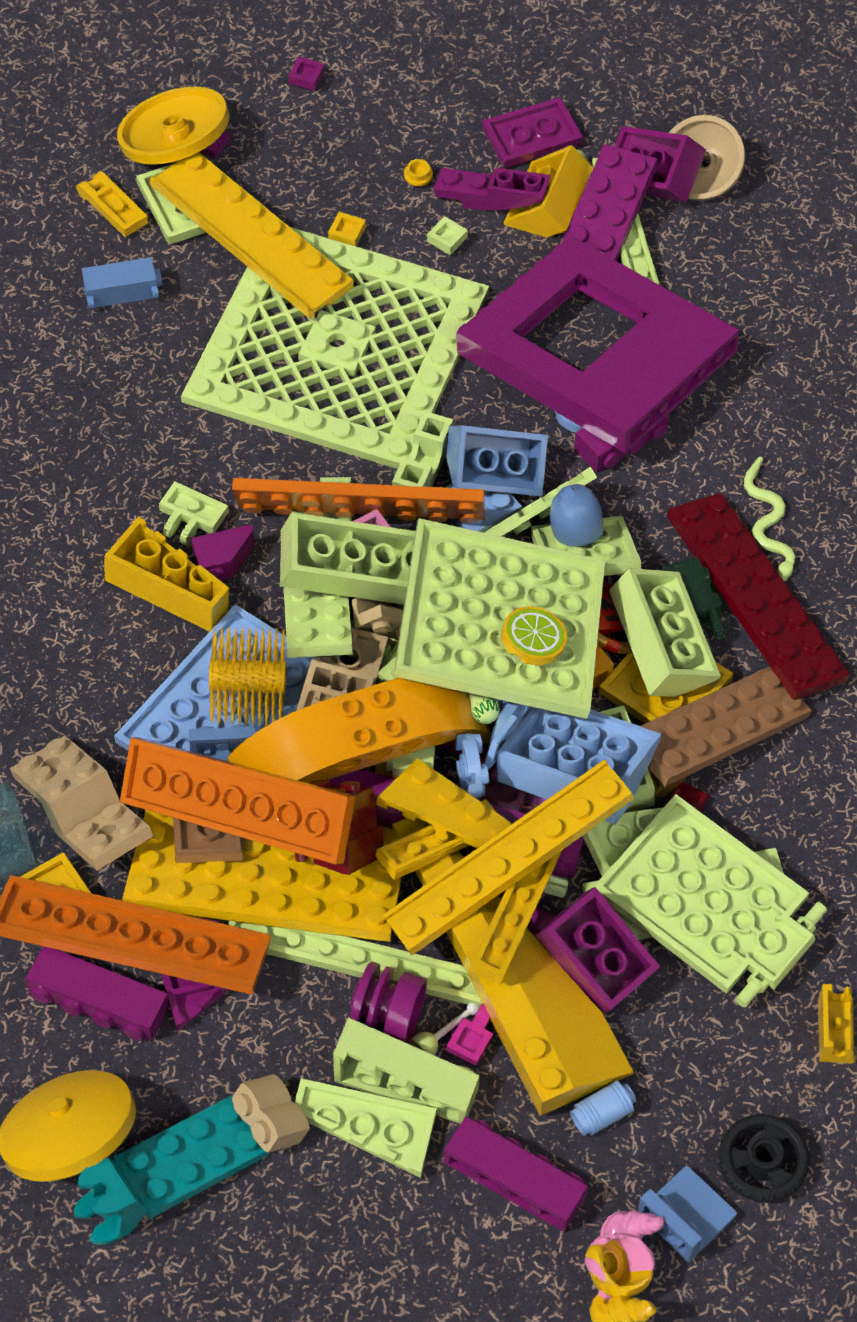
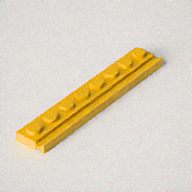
(508, 857)

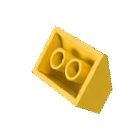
(568, 180)

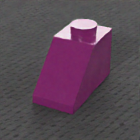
(223, 551)

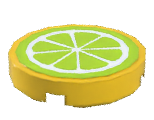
(534, 635)

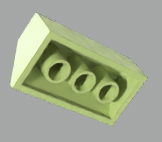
(663, 632)

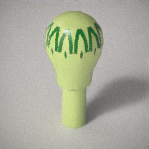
(484, 709)

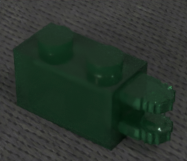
(704, 601)

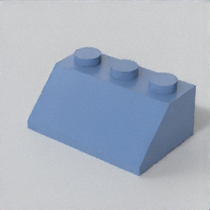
(497, 460)

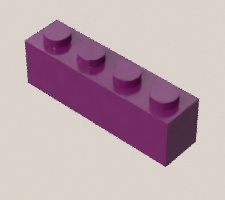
(97, 994)
(515, 1173)

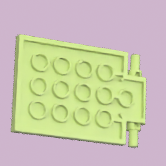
(711, 901)

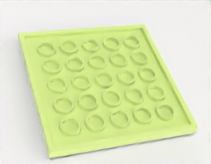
(460, 597)

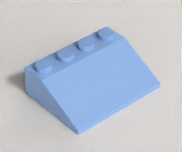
(557, 748)

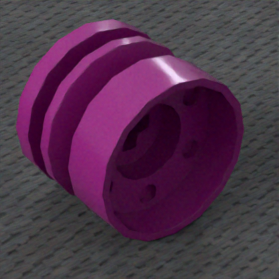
(388, 1003)

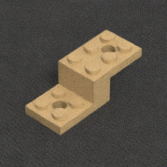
(332, 678)
(81, 802)

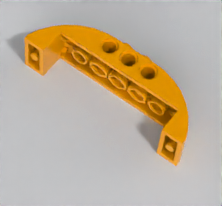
(360, 730)

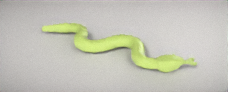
(785, 568)

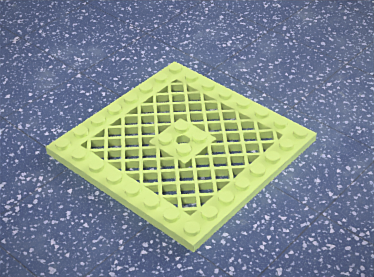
(209, 392)

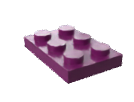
(532, 132)

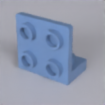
(690, 1212)

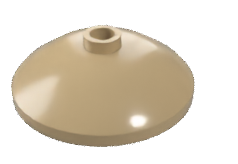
(723, 149)

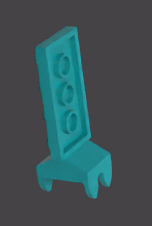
(166, 1170)

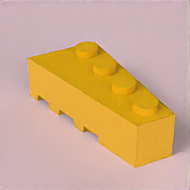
(165, 577)

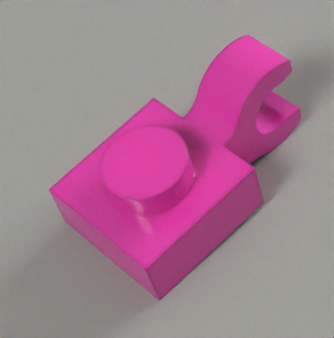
(471, 1038)

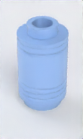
(603, 1108)

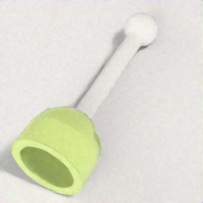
(429, 1042)

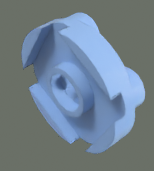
(470, 771)

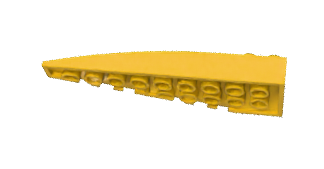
(538, 1009)

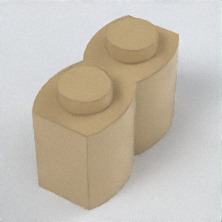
(270, 1113)

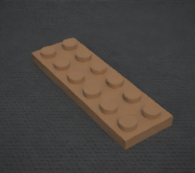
(722, 725)

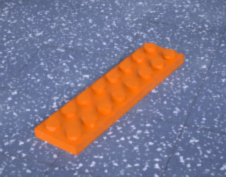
(354, 498)
(238, 800)
(132, 934)

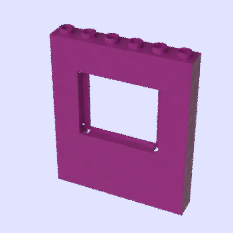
(631, 381)

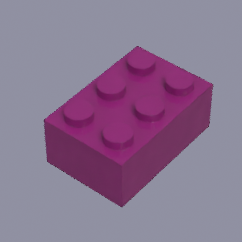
(597, 950)

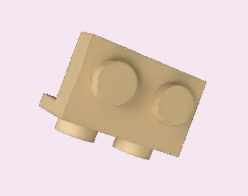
(377, 617)

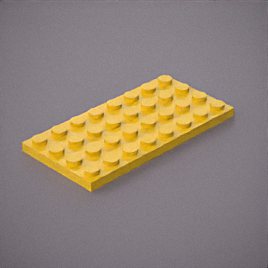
(263, 887)

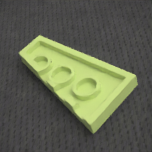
(540, 507)
(375, 1123)

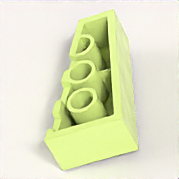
(402, 1072)

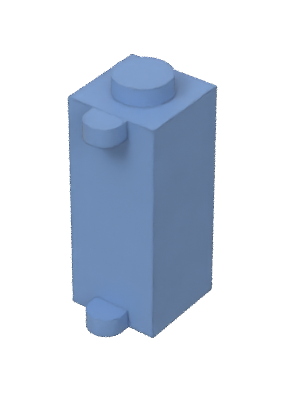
(121, 282)

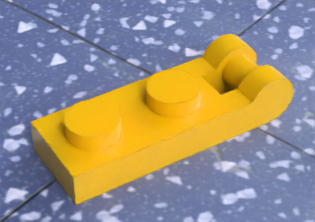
(113, 203)

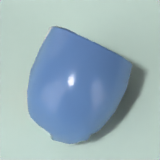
(576, 516)

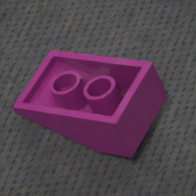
(677, 158)

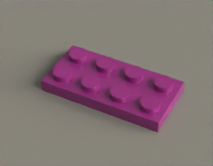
(612, 199)

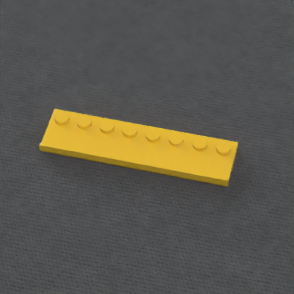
(253, 234)

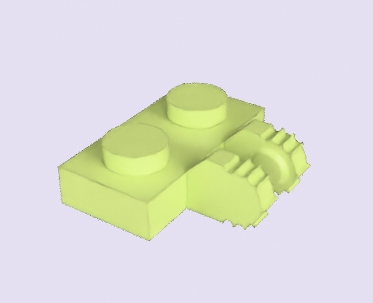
(194, 509)

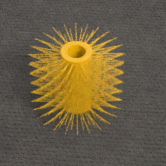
(247, 676)

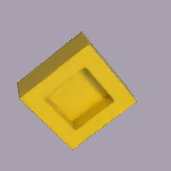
(347, 229)

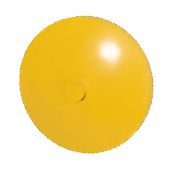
(173, 125)
(67, 1125)

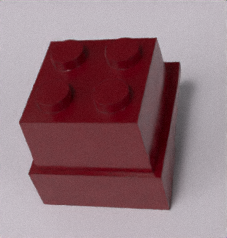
(364, 832)

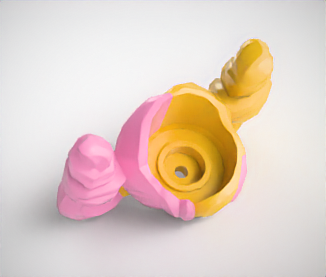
(622, 1267)

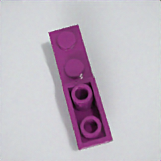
(498, 191)

